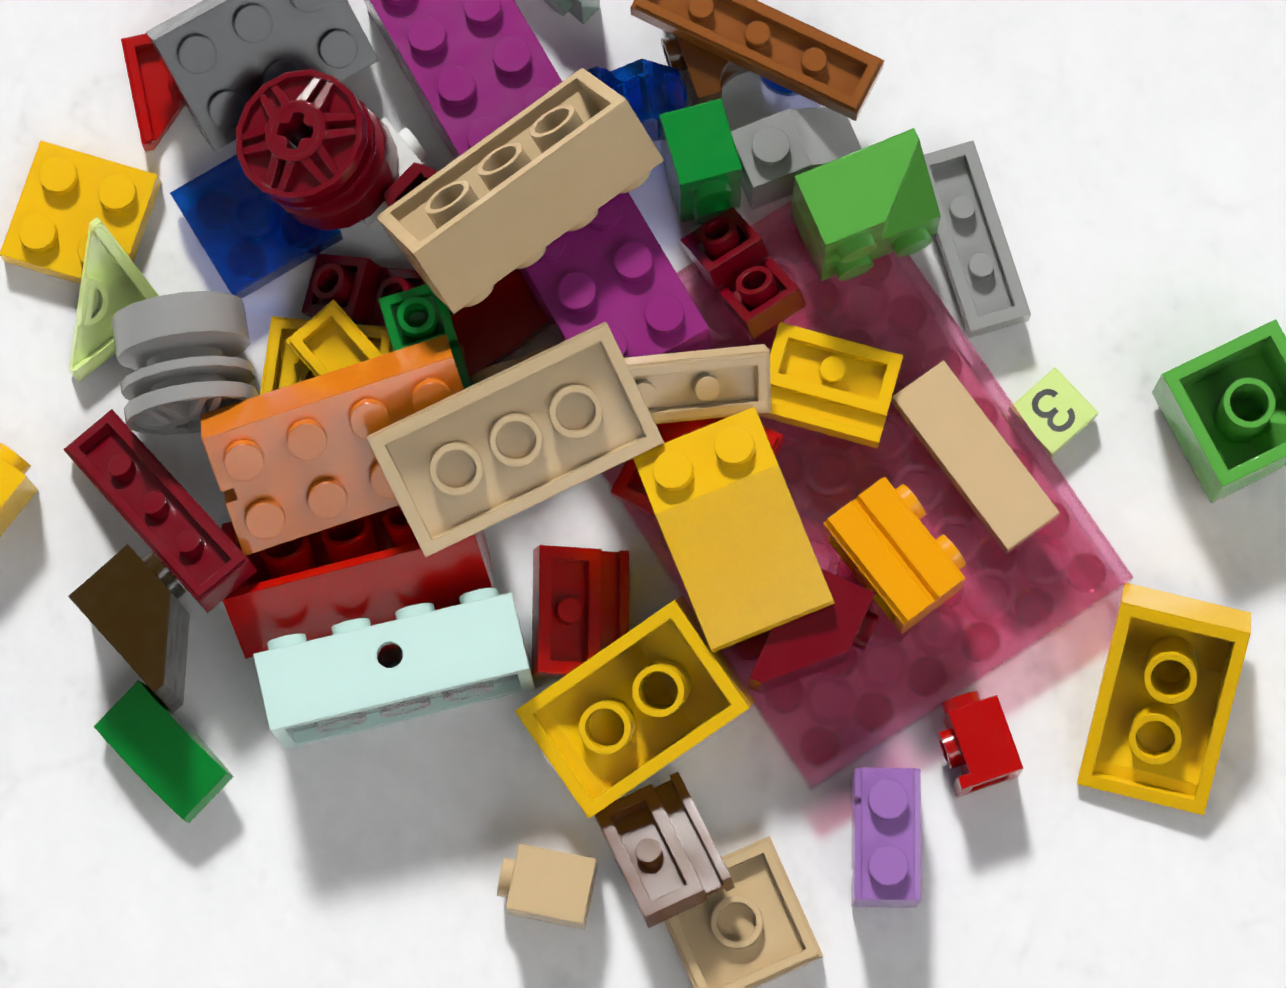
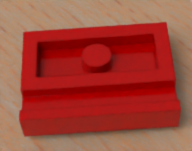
(576, 605)

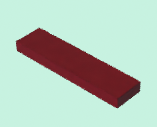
(160, 511)

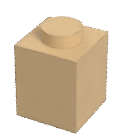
(548, 885)

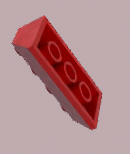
(349, 574)

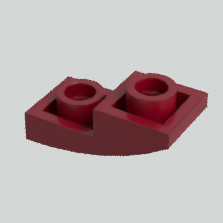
(743, 272)
(355, 286)

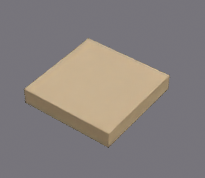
(749, 931)

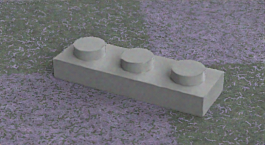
(974, 243)

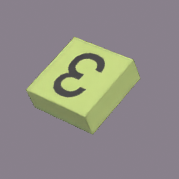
(1055, 411)

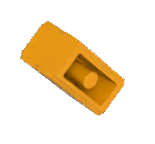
(895, 553)

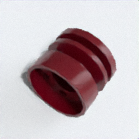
(316, 149)

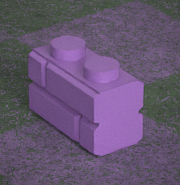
(886, 837)

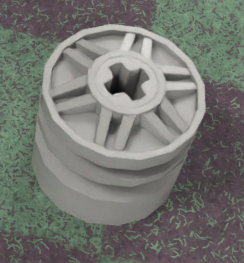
(182, 359)

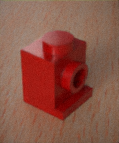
(978, 743)

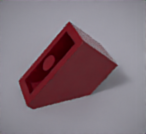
(816, 639)

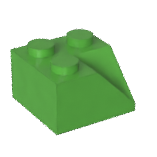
(866, 207)
(1230, 410)

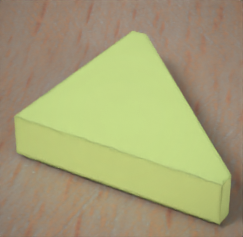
(107, 285)

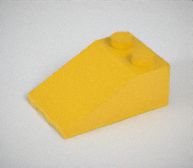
(733, 529)
(1165, 698)
(634, 707)

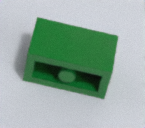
(700, 161)

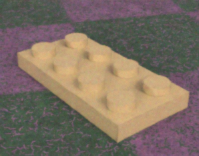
(515, 439)

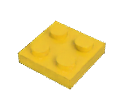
(61, 200)

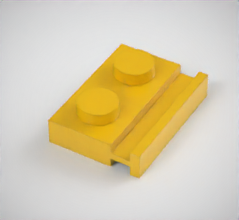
(831, 384)

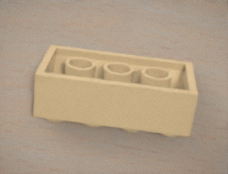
(521, 189)

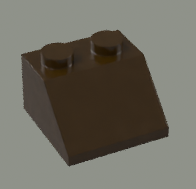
(141, 617)

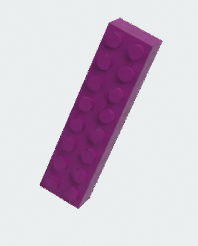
(473, 73)

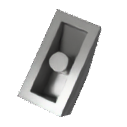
(788, 145)

